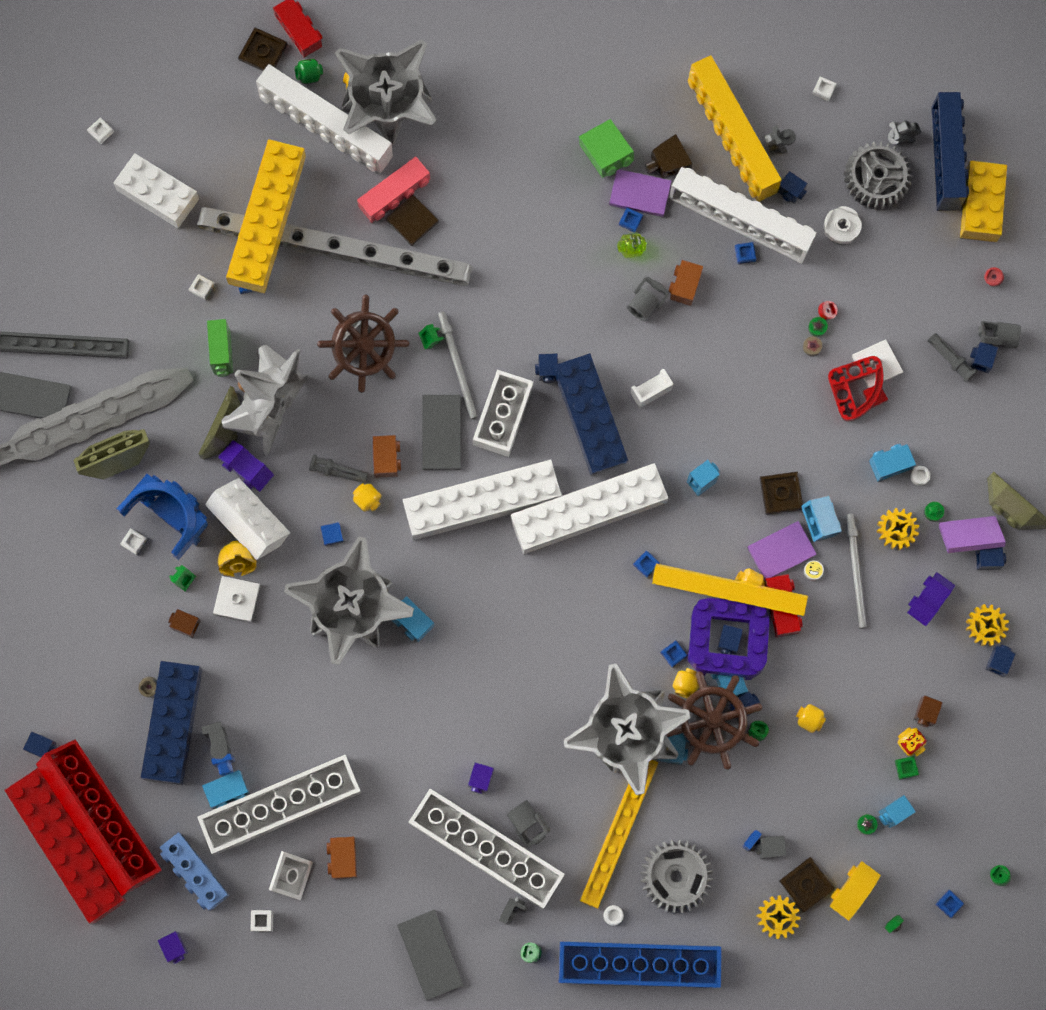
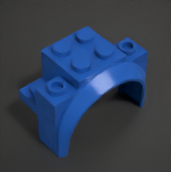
(172, 506)

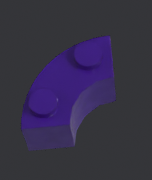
(246, 466)
(930, 599)

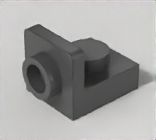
(508, 912)

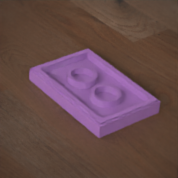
(640, 192)
(972, 534)
(781, 550)

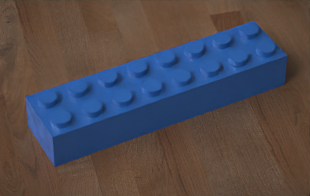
(640, 964)

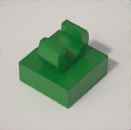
(429, 336)
(182, 578)

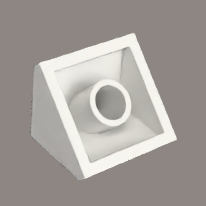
(291, 875)

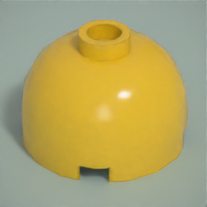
(235, 559)

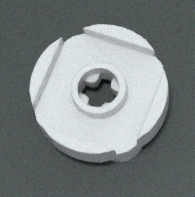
(833, 230)

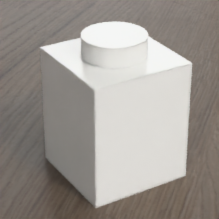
(261, 921)

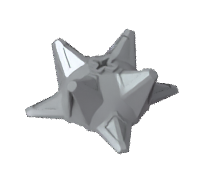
(390, 74)
(266, 396)
(352, 582)
(615, 742)

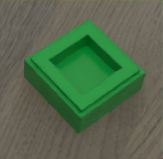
(906, 767)

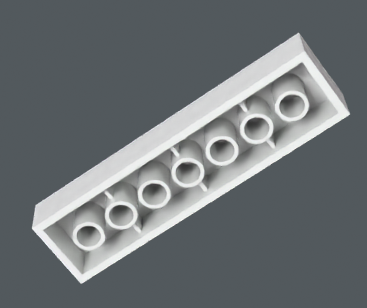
(323, 119)
(742, 214)
(481, 499)
(589, 508)
(279, 805)
(486, 848)

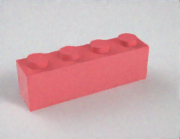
(394, 189)

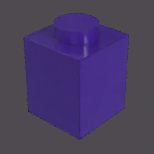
(480, 778)
(173, 947)

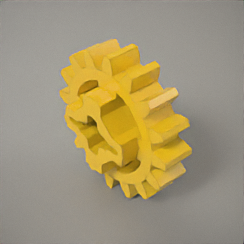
(893, 522)
(993, 629)
(778, 908)

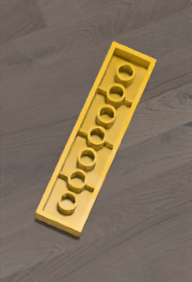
(734, 129)
(266, 216)

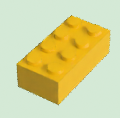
(985, 204)

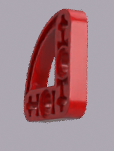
(843, 385)

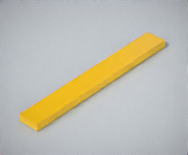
(730, 589)
(614, 842)

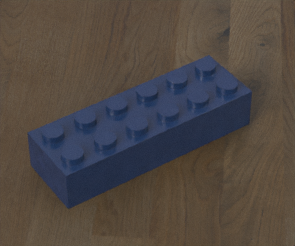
(949, 151)
(590, 414)
(171, 723)

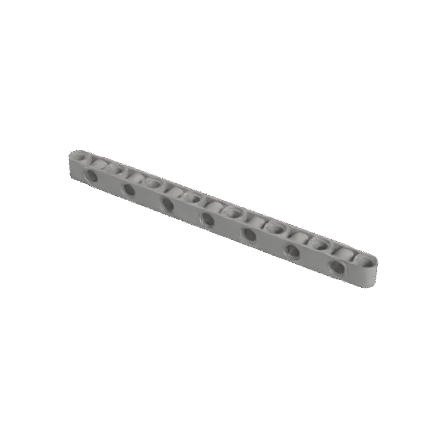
(349, 249)

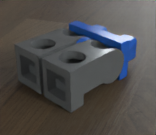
(220, 747)

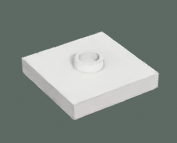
(889, 362)
(236, 599)

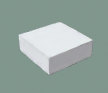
(824, 88)
(100, 130)
(201, 287)
(133, 541)

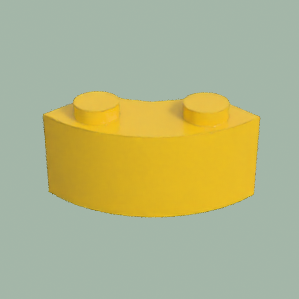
(855, 890)

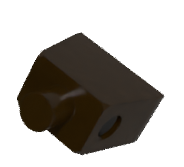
(668, 158)

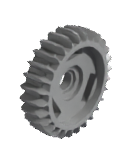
(871, 186)
(688, 866)

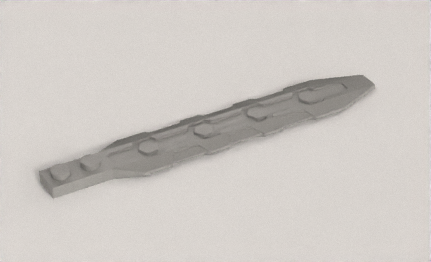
(96, 414)

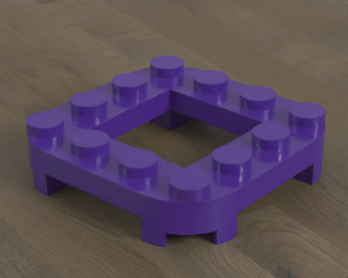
(726, 664)

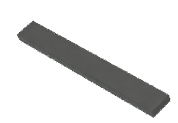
(64, 344)

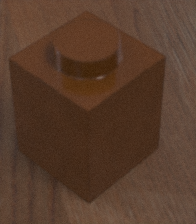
(184, 623)
(927, 711)

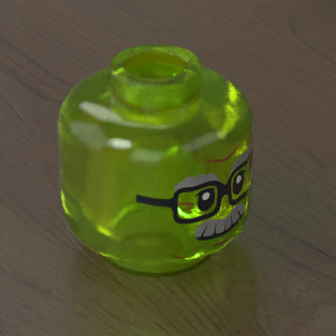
(631, 245)

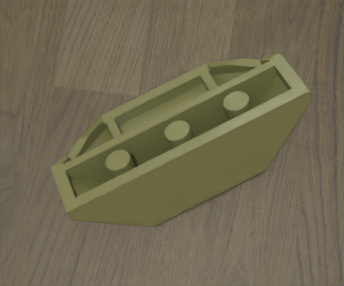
(218, 437)
(113, 454)
(1013, 506)

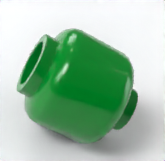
(308, 71)

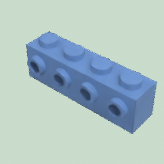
(194, 871)

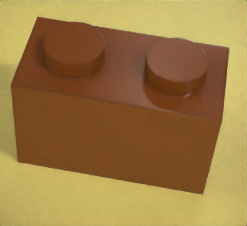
(686, 282)
(385, 456)
(342, 857)

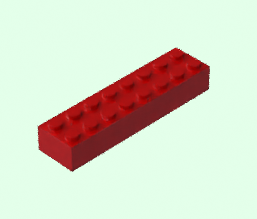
(98, 817)
(64, 847)

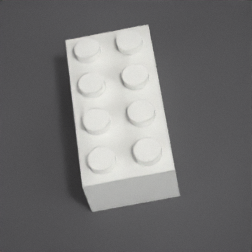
(156, 190)
(503, 413)
(247, 518)

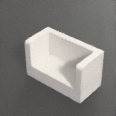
(652, 389)

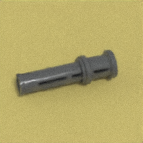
(958, 363)
(329, 464)

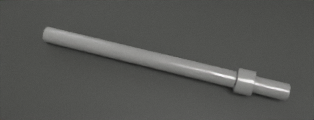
(447, 331)
(852, 534)

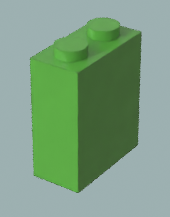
(606, 148)
(220, 347)

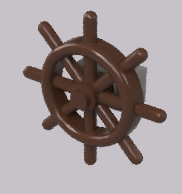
(356, 339)
(710, 720)

